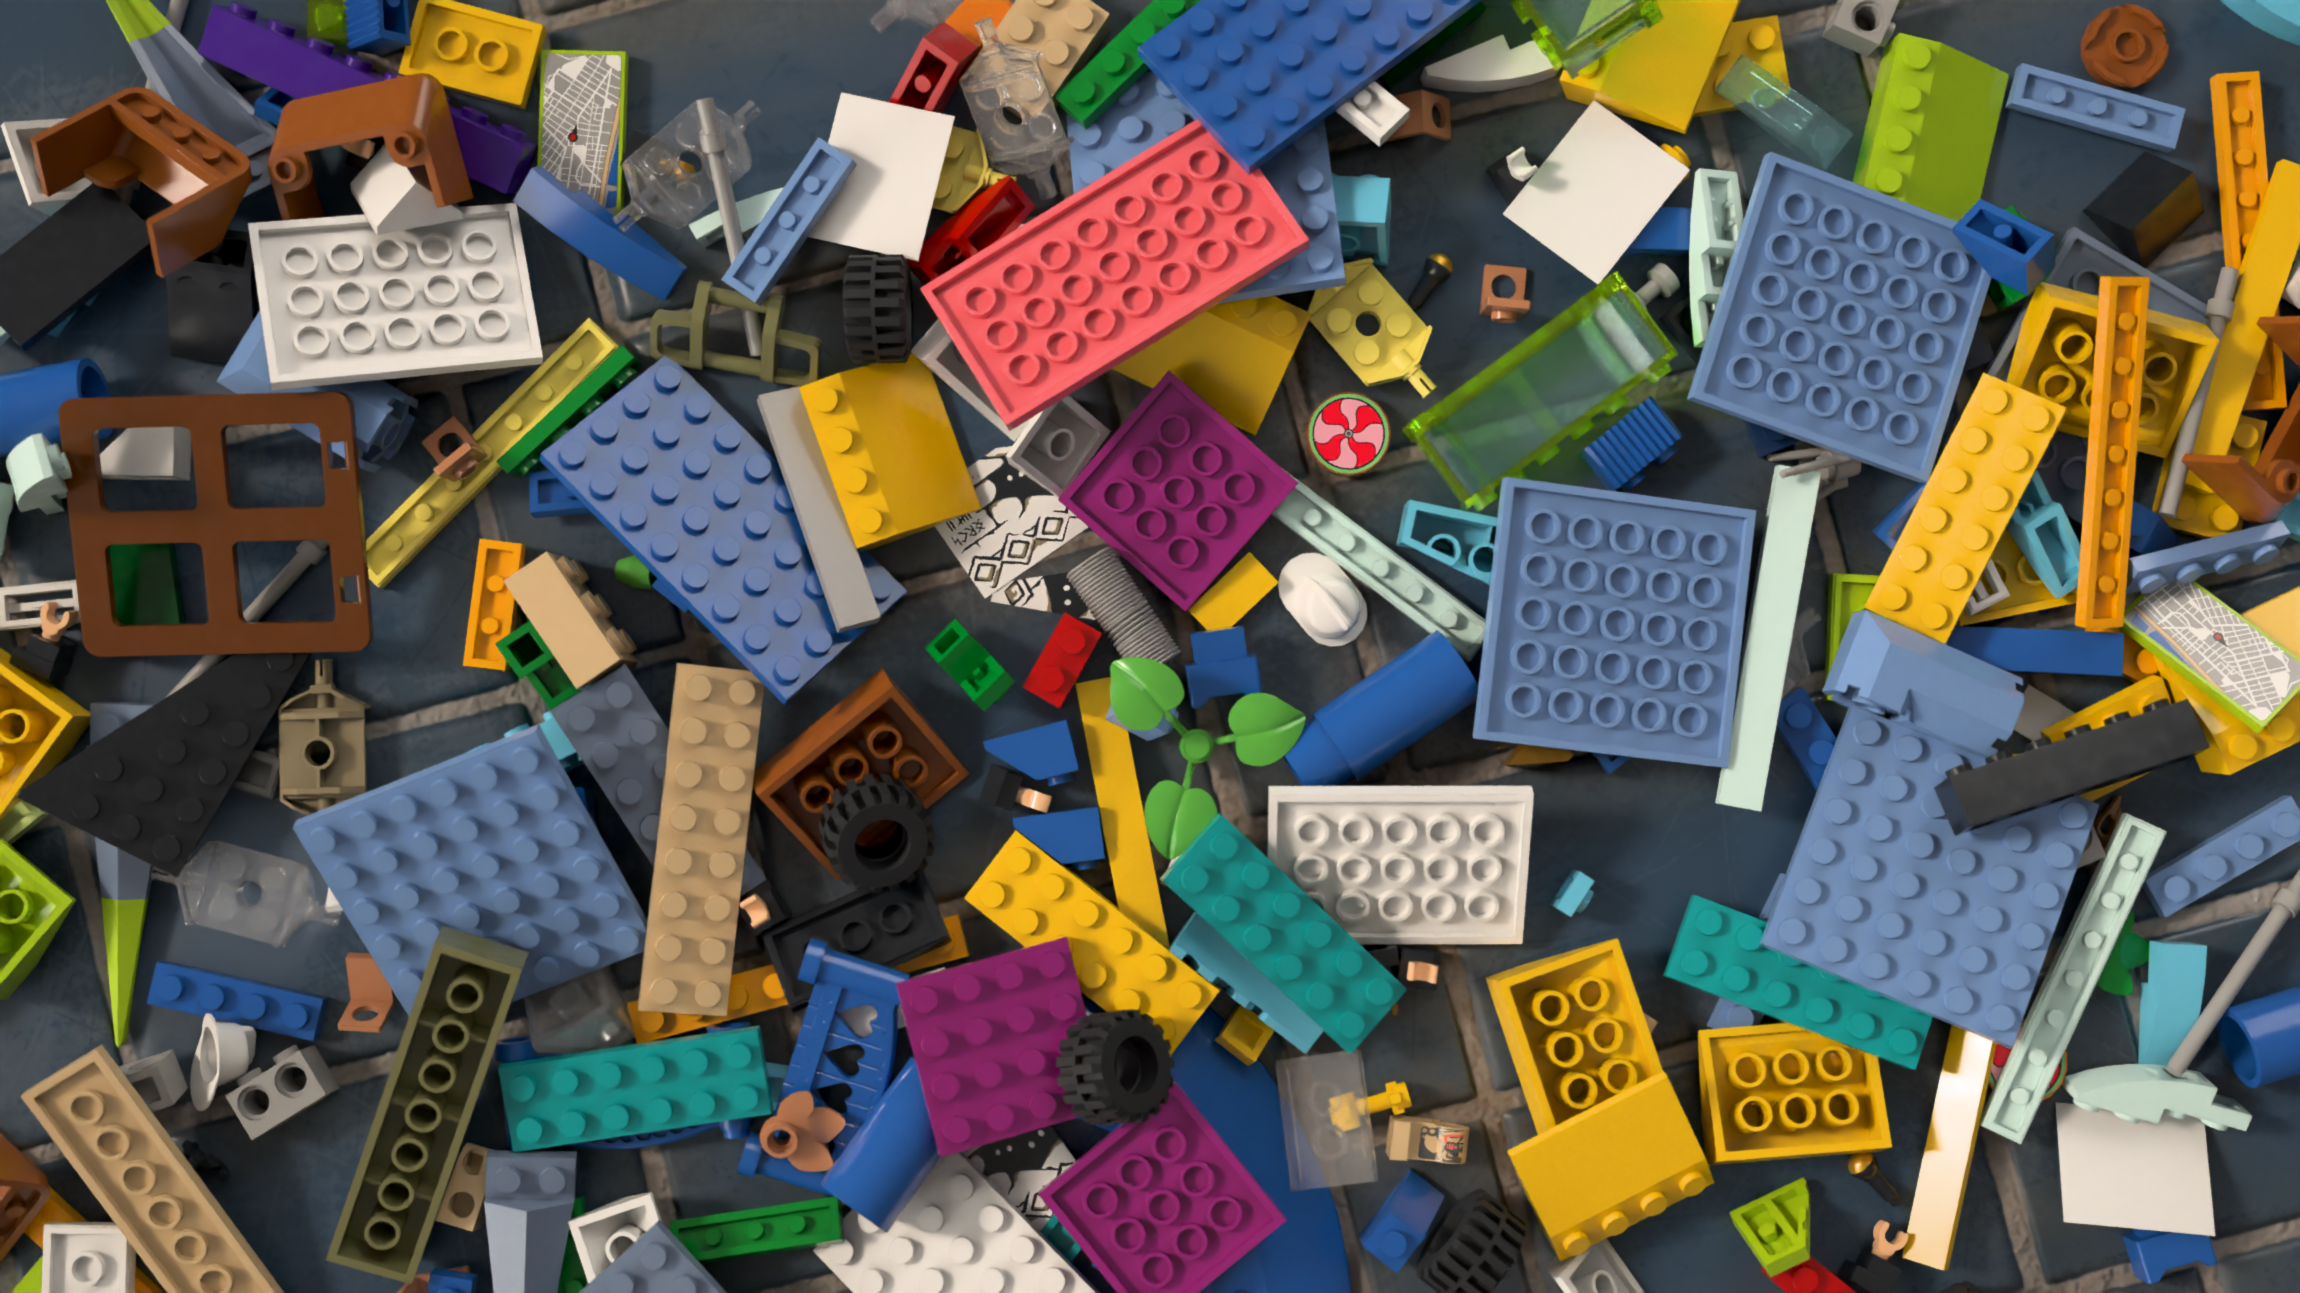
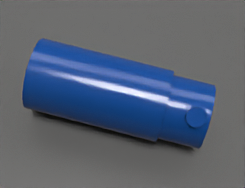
(34, 395)
(1383, 714)
(2263, 1038)
(887, 1154)

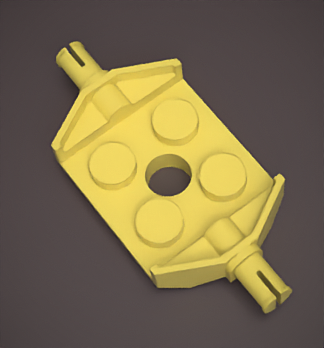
(964, 171)
(1401, 335)

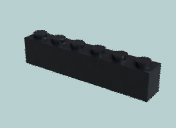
(2070, 766)

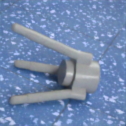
(1831, 465)

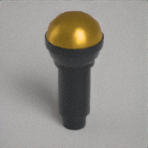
(1436, 270)
(1866, 1168)

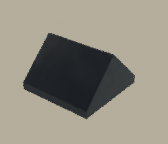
(2147, 207)

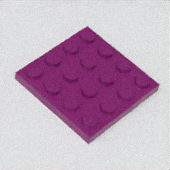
(1178, 491)
(991, 1043)
(1162, 1203)

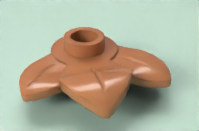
(808, 1130)

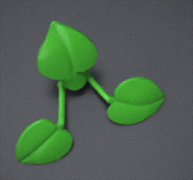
(1262, 729)

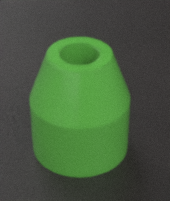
(634, 573)

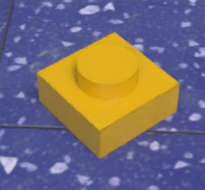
(1244, 1035)

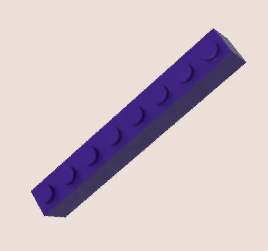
(310, 68)

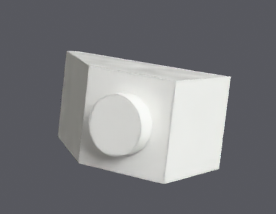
(148, 454)

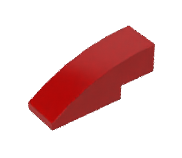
(972, 229)

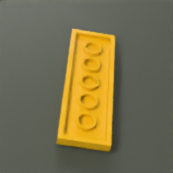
(1965, 508)
(1112, 954)

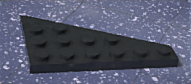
(172, 766)

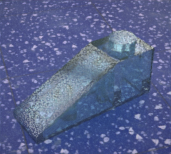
(1784, 113)

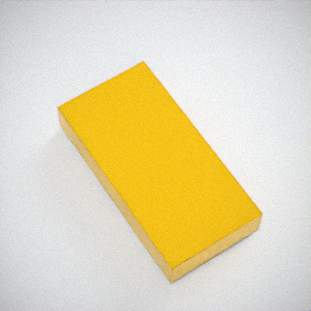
(1233, 594)

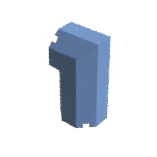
(378, 405)
(1924, 684)

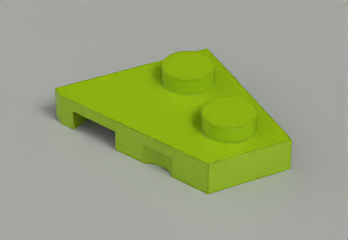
(1777, 1227)

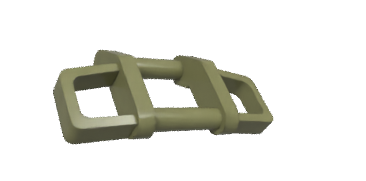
(772, 338)

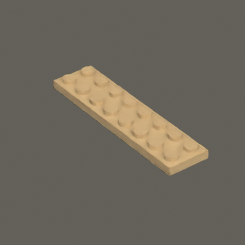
(701, 840)
(144, 1180)

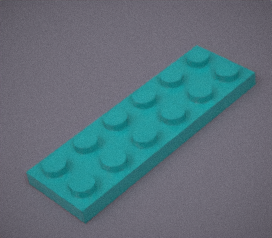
(1283, 933)
(1722, 956)
(636, 1089)

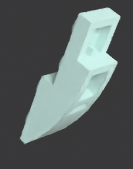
(39, 474)
(2149, 1090)

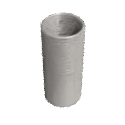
(1112, 599)

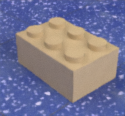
(1060, 29)
(571, 618)

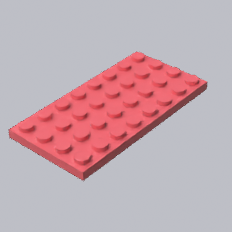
(1112, 271)

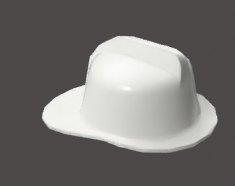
(1322, 599)
(220, 1057)

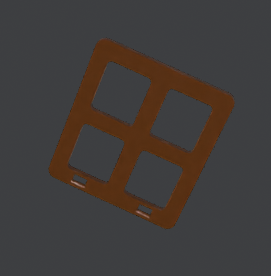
(215, 524)

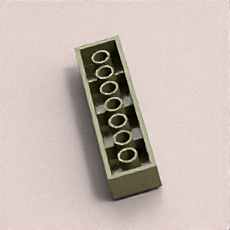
(427, 1104)

